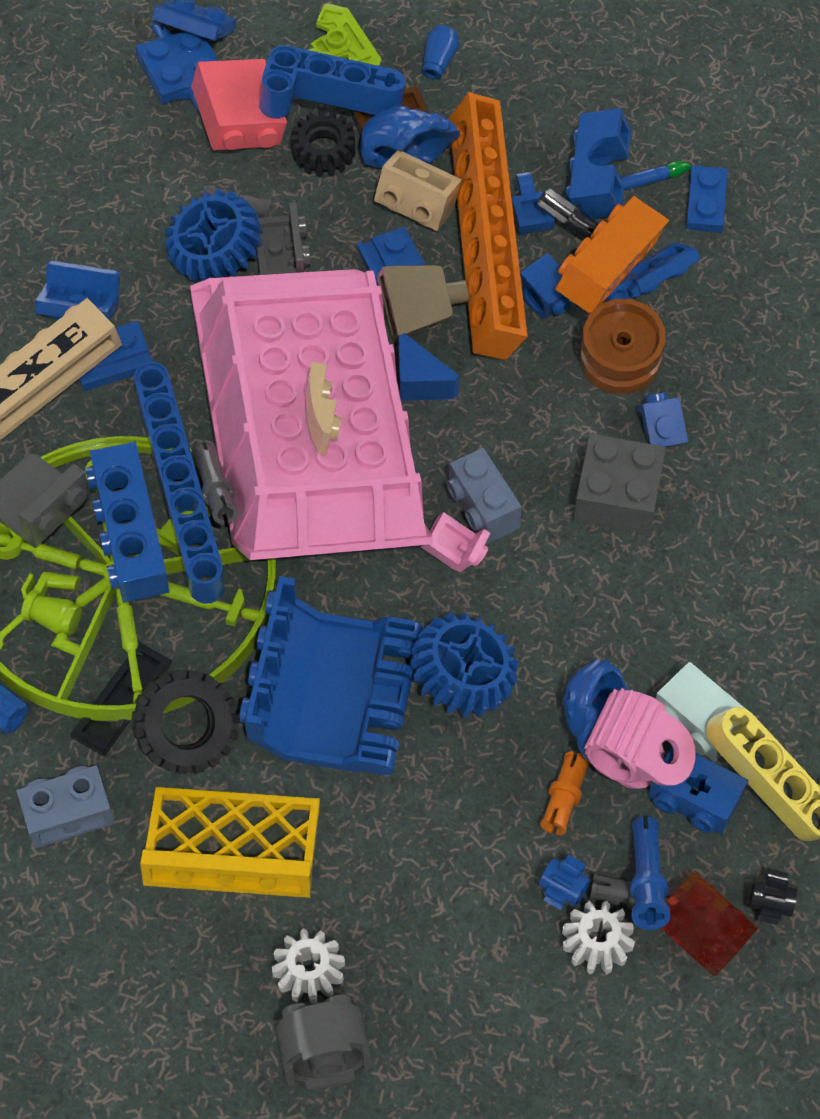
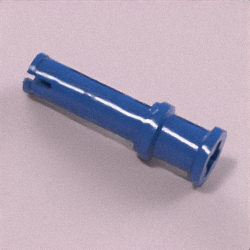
(648, 885)

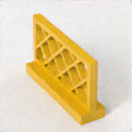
(223, 871)

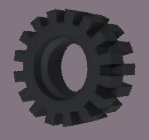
(323, 127)

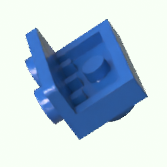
(73, 283)

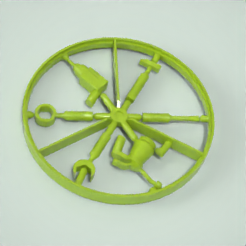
(64, 616)

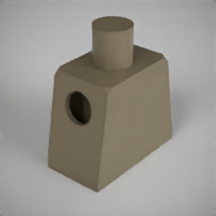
(418, 298)

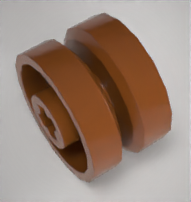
(622, 346)

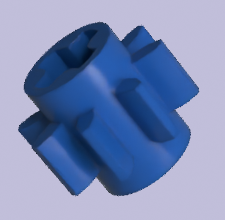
(564, 882)

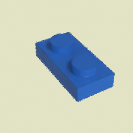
(707, 199)

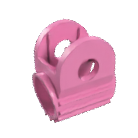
(630, 739)

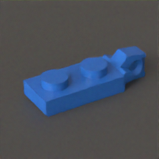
(655, 269)

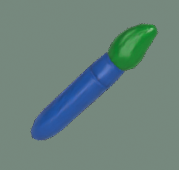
(654, 175)

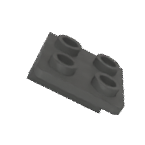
(40, 498)

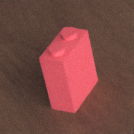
(230, 105)

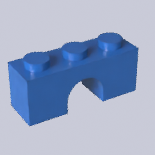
(598, 141)

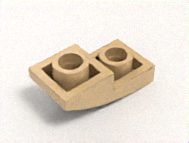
(320, 409)

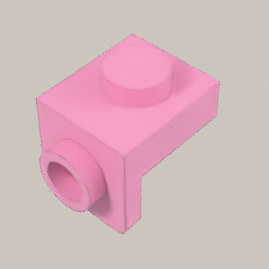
(456, 544)

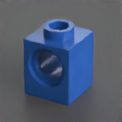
(539, 288)

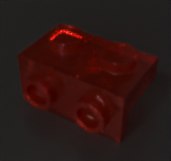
(706, 924)

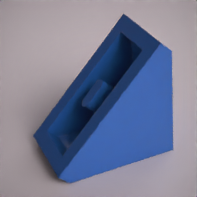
(423, 374)

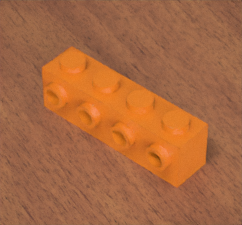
(610, 254)

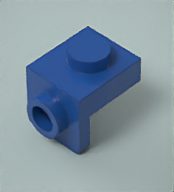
(663, 420)

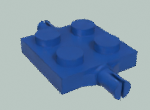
(172, 62)

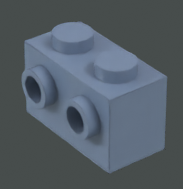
(484, 495)
(65, 806)

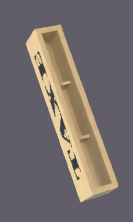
(53, 362)

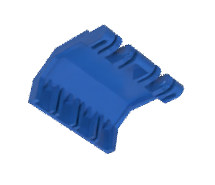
(327, 684)

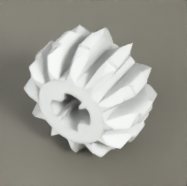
(603, 953)
(293, 974)

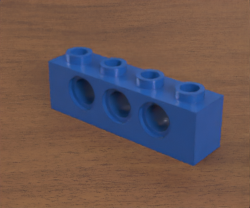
(146, 573)

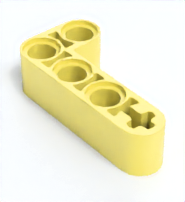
(778, 767)

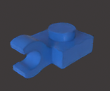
(526, 212)

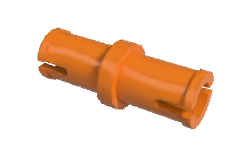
(565, 793)

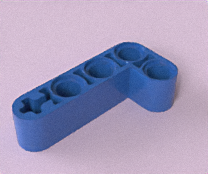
(326, 80)

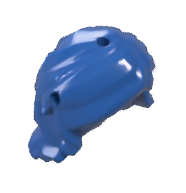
(407, 131)
(587, 695)

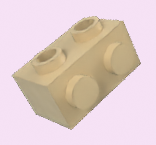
(417, 190)

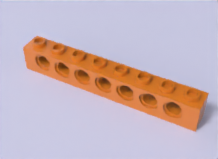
(488, 229)

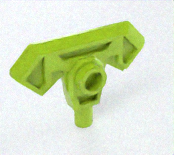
(343, 36)

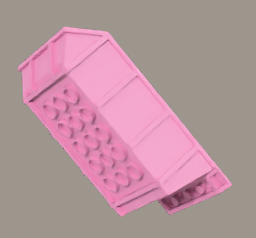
(256, 366)

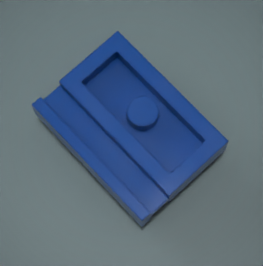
(185, 15)
(389, 249)
(121, 362)

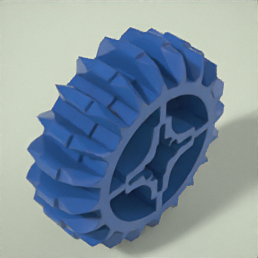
(217, 228)
(441, 668)

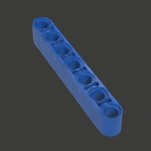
(182, 495)

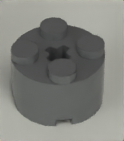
(323, 1042)

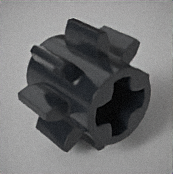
(773, 896)

